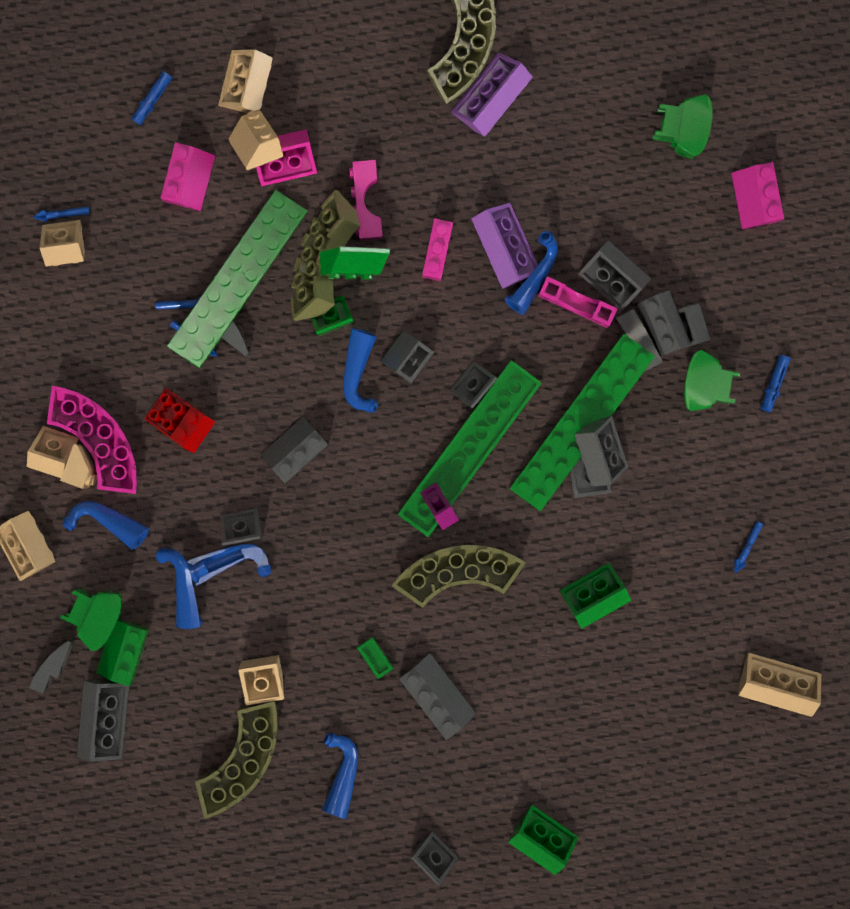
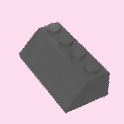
(437, 696)
(102, 720)

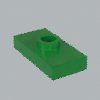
(375, 657)

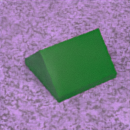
(334, 318)

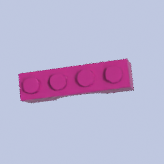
(364, 176)
(577, 303)

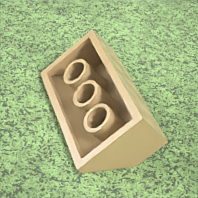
(780, 685)

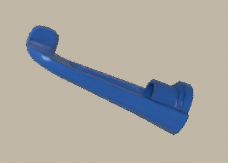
(525, 294)
(358, 353)
(123, 527)
(210, 564)
(186, 606)
(340, 794)

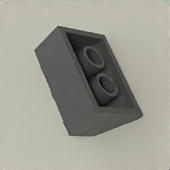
(614, 276)
(663, 323)
(294, 450)
(601, 451)

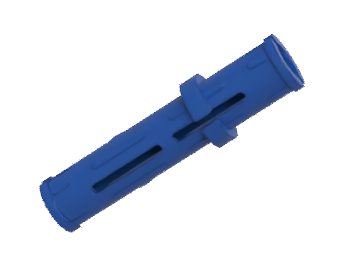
(146, 106)
(773, 388)

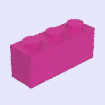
(437, 249)

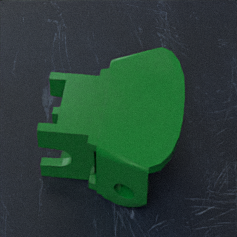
(686, 125)
(706, 382)
(95, 616)

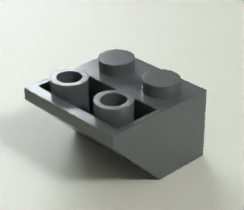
(407, 357)

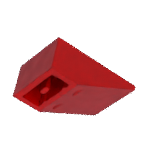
(179, 420)

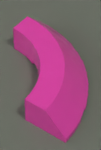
(99, 434)

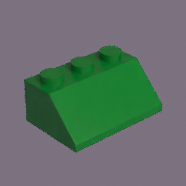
(353, 262)
(595, 595)
(123, 653)
(543, 840)

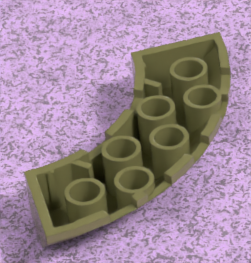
(469, 49)
(329, 230)
(455, 567)
(246, 763)

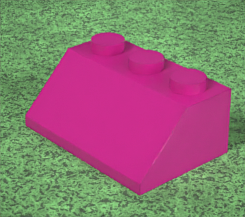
(295, 163)
(187, 177)
(757, 195)

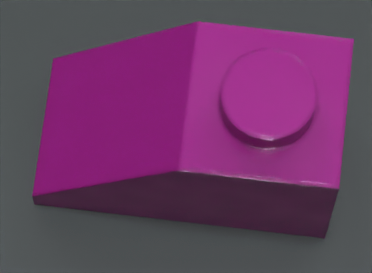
(439, 506)

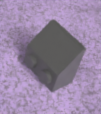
(694, 324)

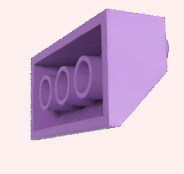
(492, 93)
(505, 244)

